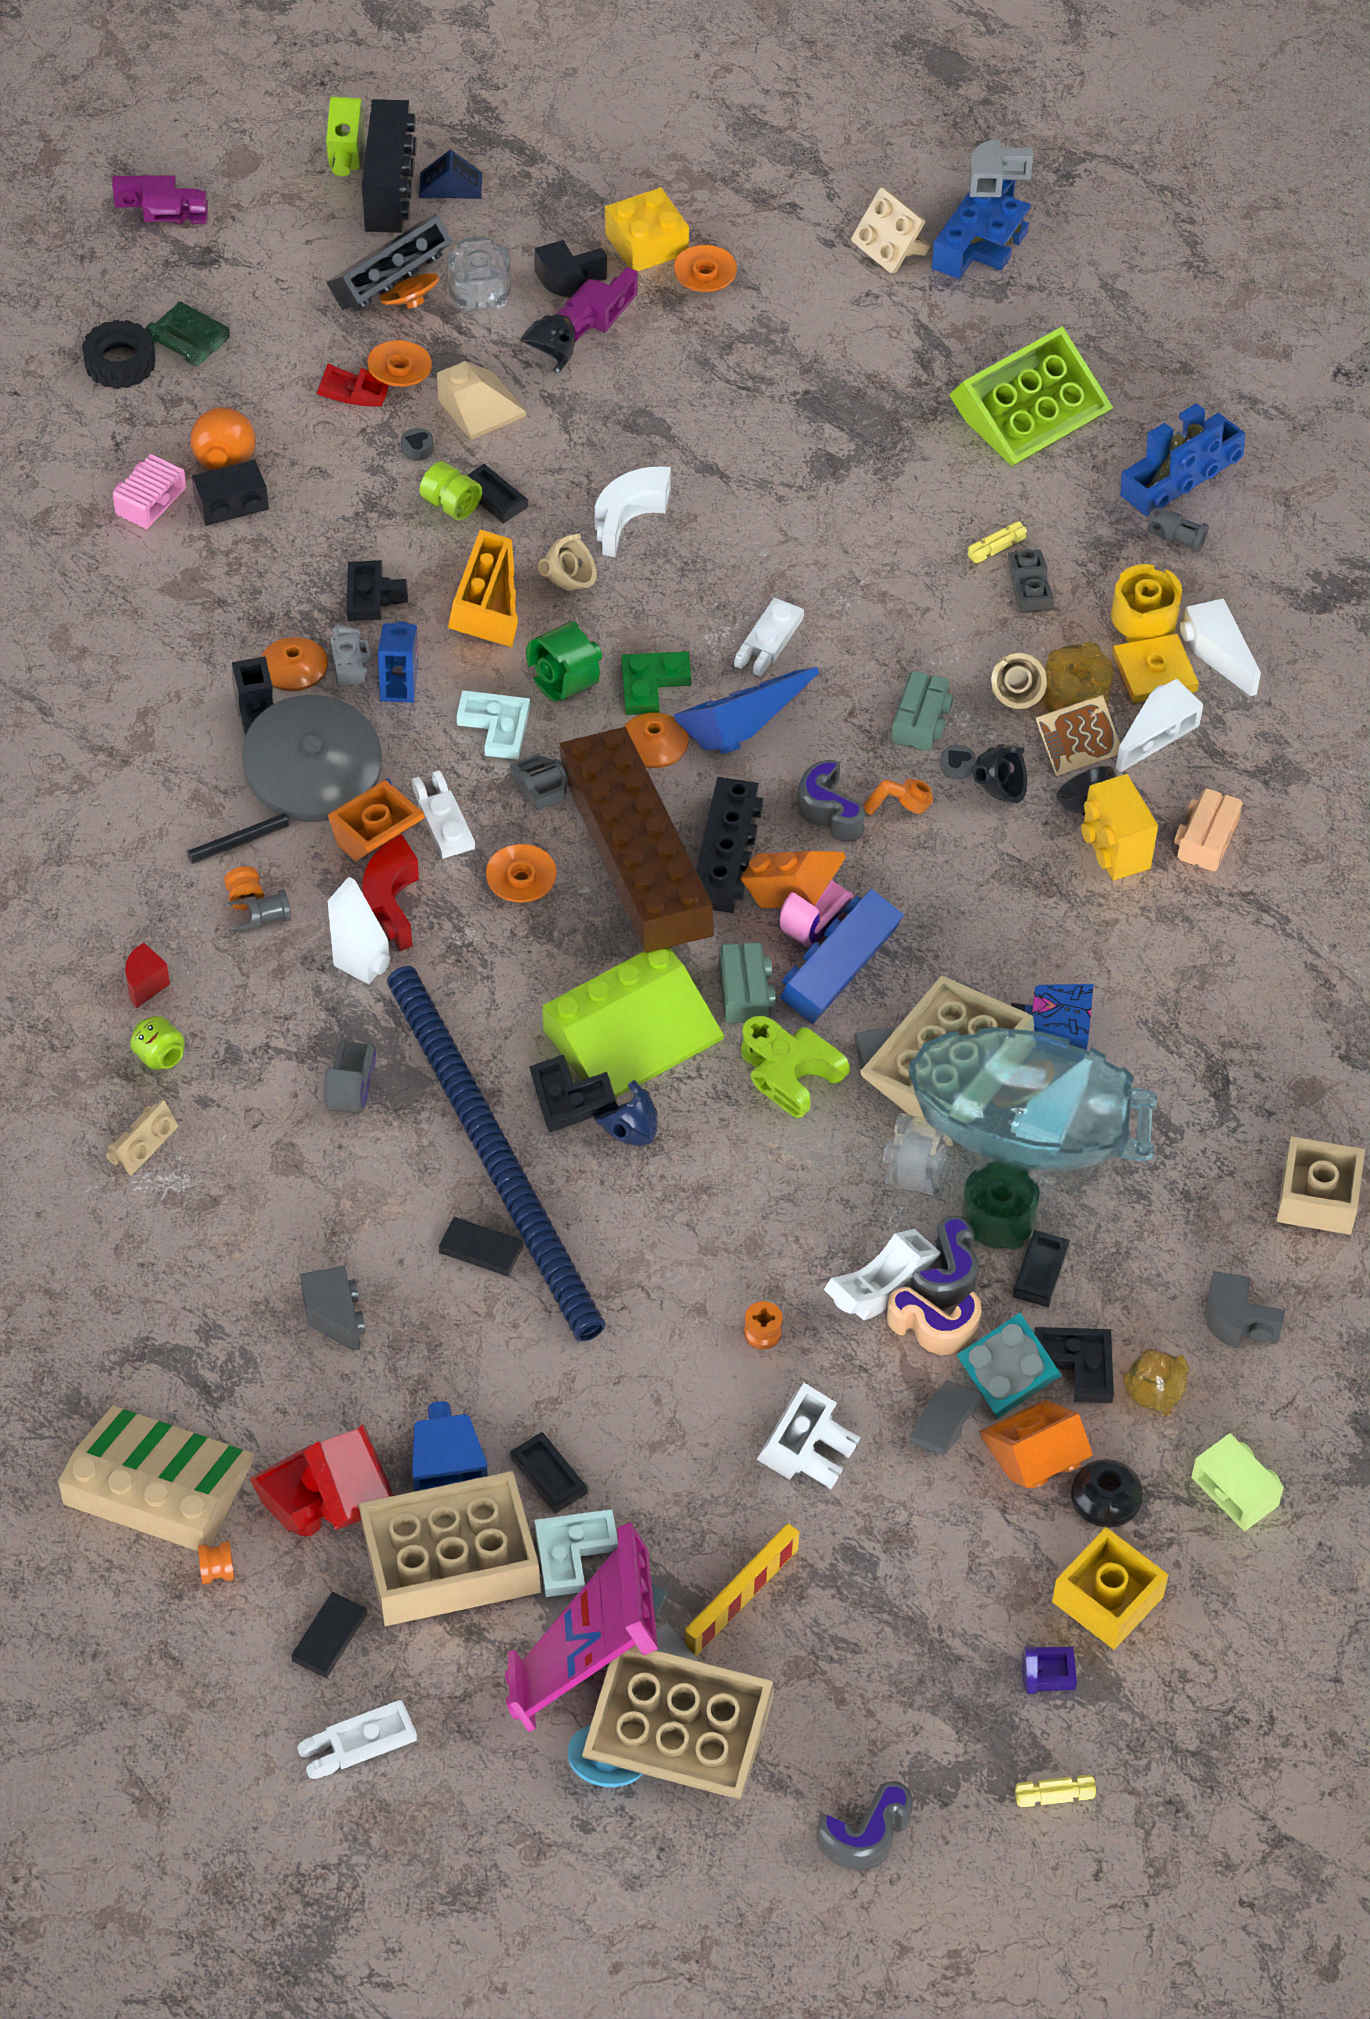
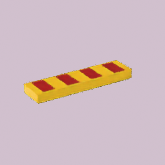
(741, 1589)

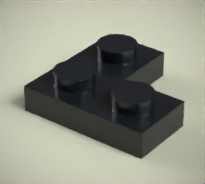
(569, 1102)
(1089, 1356)

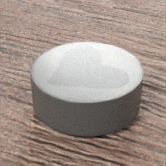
(417, 443)
(957, 761)

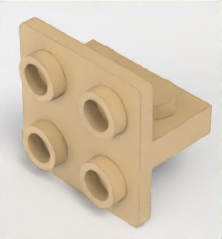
(890, 231)

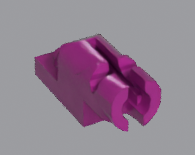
(161, 198)
(599, 304)

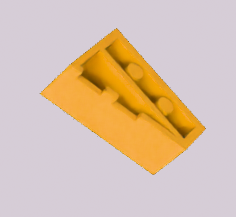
(487, 592)

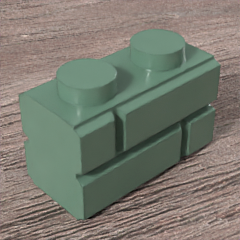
(921, 711)
(744, 981)

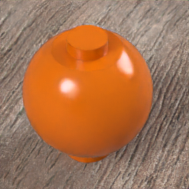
(222, 438)

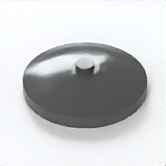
(310, 756)

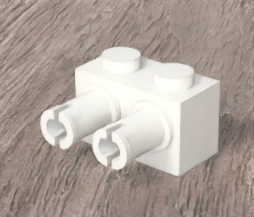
(800, 1426)

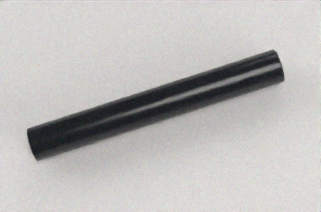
(237, 838)

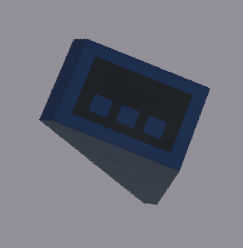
(451, 178)

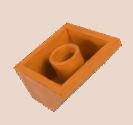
(373, 820)
(776, 875)
(1038, 1443)

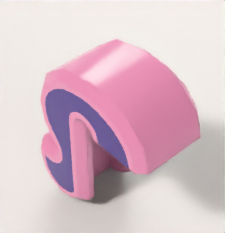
(809, 922)

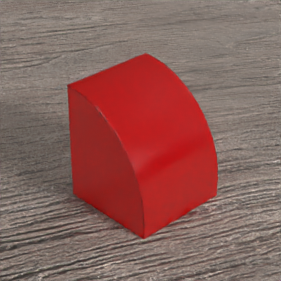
(145, 974)

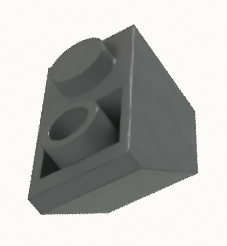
(330, 1306)

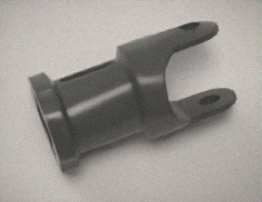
(1176, 528)
(263, 909)

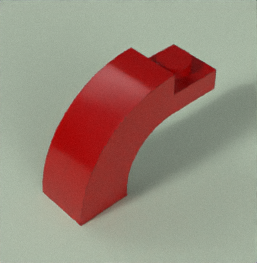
(385, 876)

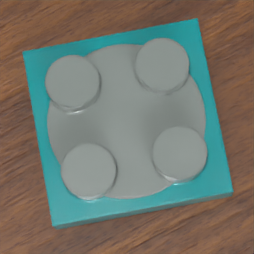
(1009, 1365)

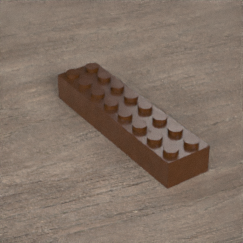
(636, 840)

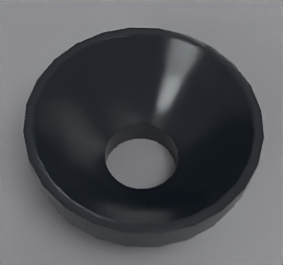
(1075, 791)
(1103, 1506)

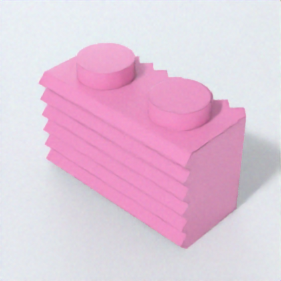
(148, 491)

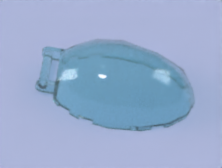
(1031, 1099)

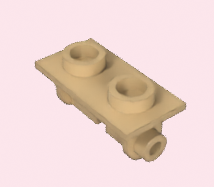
(146, 1137)

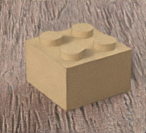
(1321, 1185)

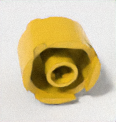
(1146, 603)

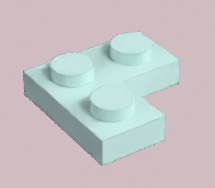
(501, 715)
(564, 1541)

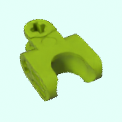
(785, 1058)

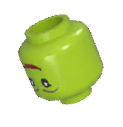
(157, 1043)

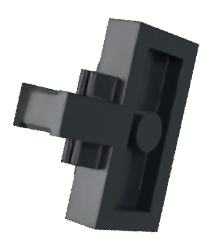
(370, 590)

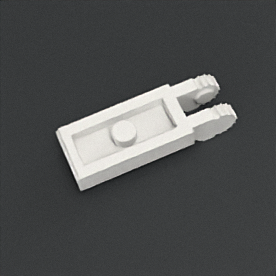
(769, 635)
(443, 817)
(359, 1739)

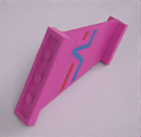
(593, 1630)

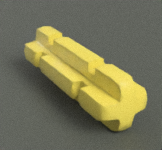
(997, 542)
(1055, 1790)

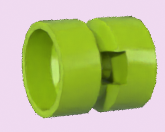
(448, 488)

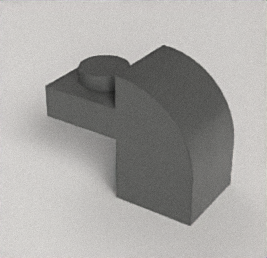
(1232, 1317)

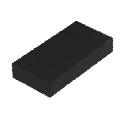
(498, 495)
(481, 1246)
(1041, 1268)
(548, 1472)
(329, 1634)

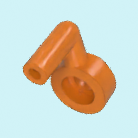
(912, 794)

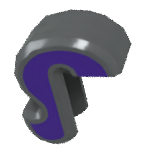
(825, 806)
(349, 1080)
(959, 1264)
(873, 1840)

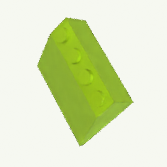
(1031, 397)
(632, 1021)

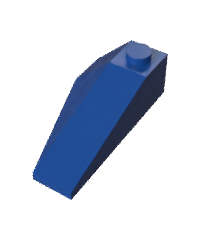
(739, 717)

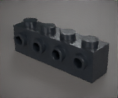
(389, 263)
(726, 841)

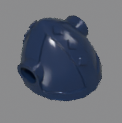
(633, 1121)

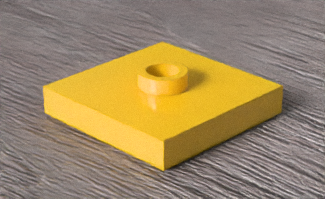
(1152, 664)

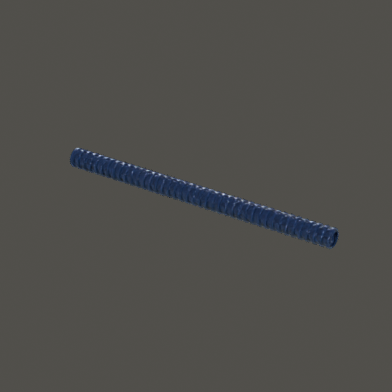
(496, 1155)

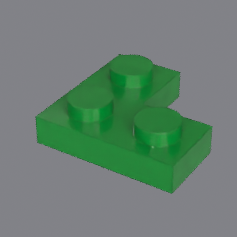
(646, 672)

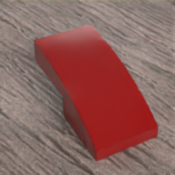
(352, 388)

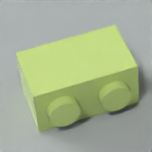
(1237, 1481)

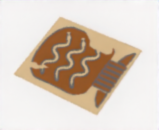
(1078, 735)

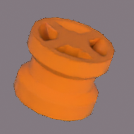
(243, 883)
(759, 1334)
(216, 1562)

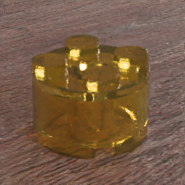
(1077, 675)

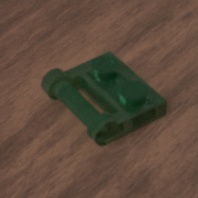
(193, 328)

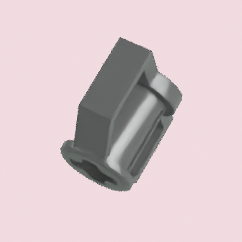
(543, 777)

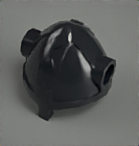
(552, 336)
(994, 774)

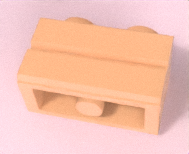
(1209, 829)

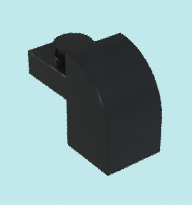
(565, 273)
(251, 689)

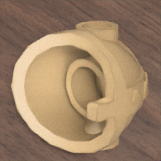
(562, 564)
(1019, 680)

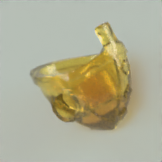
(1157, 1380)

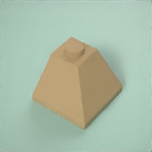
(477, 399)

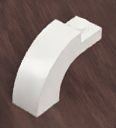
(629, 496)
(869, 1288)

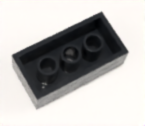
(388, 166)

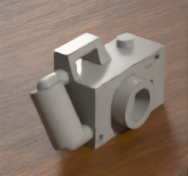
(347, 655)

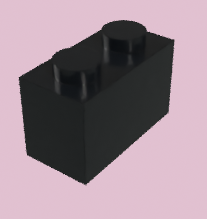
(230, 492)

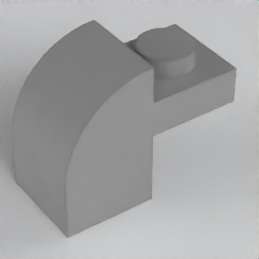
(994, 164)

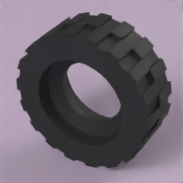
(114, 335)

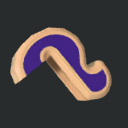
(932, 1326)

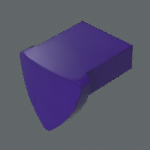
(1048, 1669)

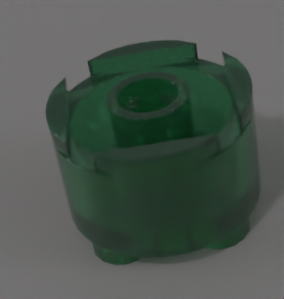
(1001, 1205)

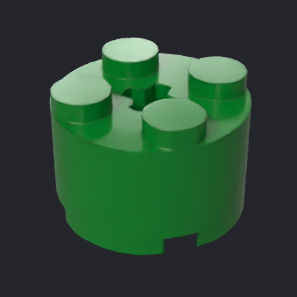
(564, 661)

